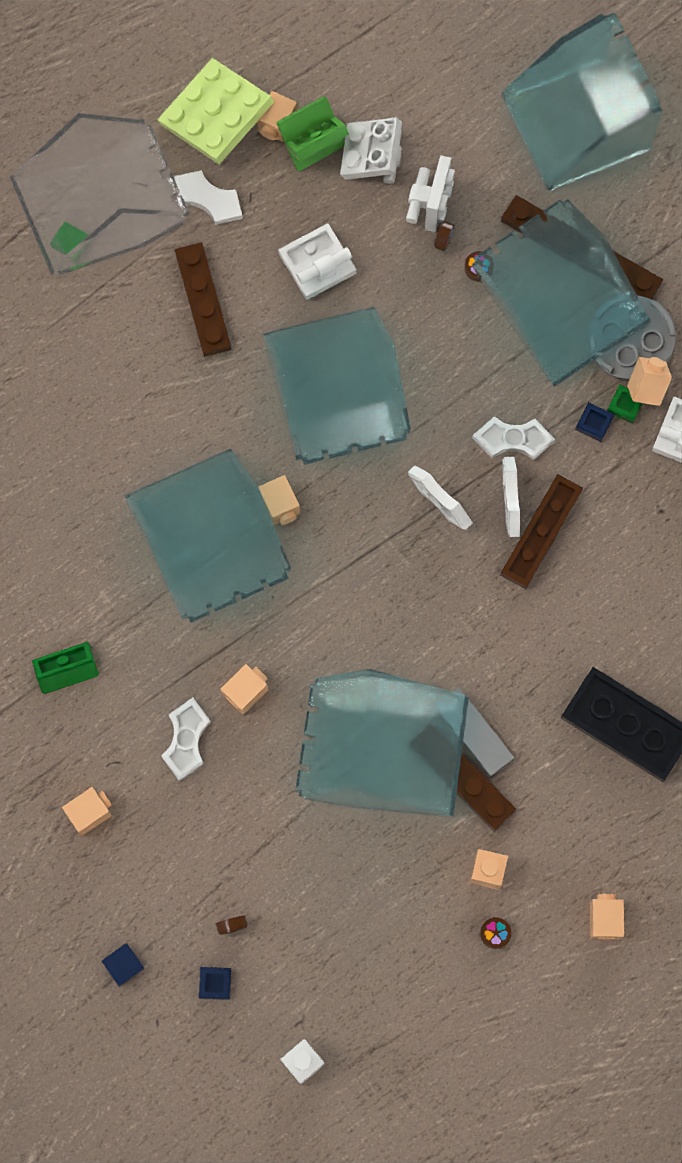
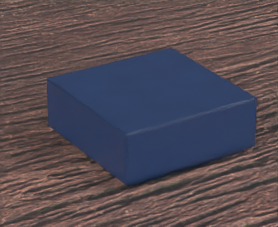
(594, 422)
(122, 964)
(215, 983)

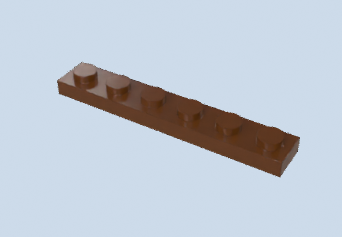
(642, 280)

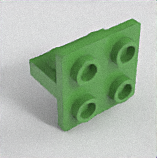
(312, 133)

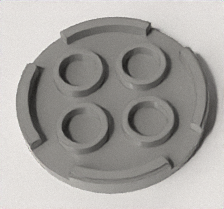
(652, 340)

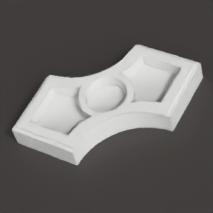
(218, 203)
(500, 437)
(510, 488)
(445, 503)
(183, 752)

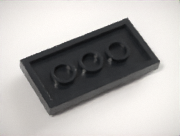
(626, 724)

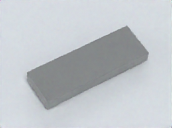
(483, 742)

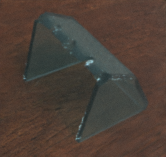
(584, 103)
(561, 290)
(338, 385)
(209, 535)
(382, 744)

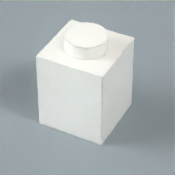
(302, 1061)

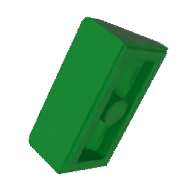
(65, 668)

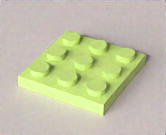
(215, 111)

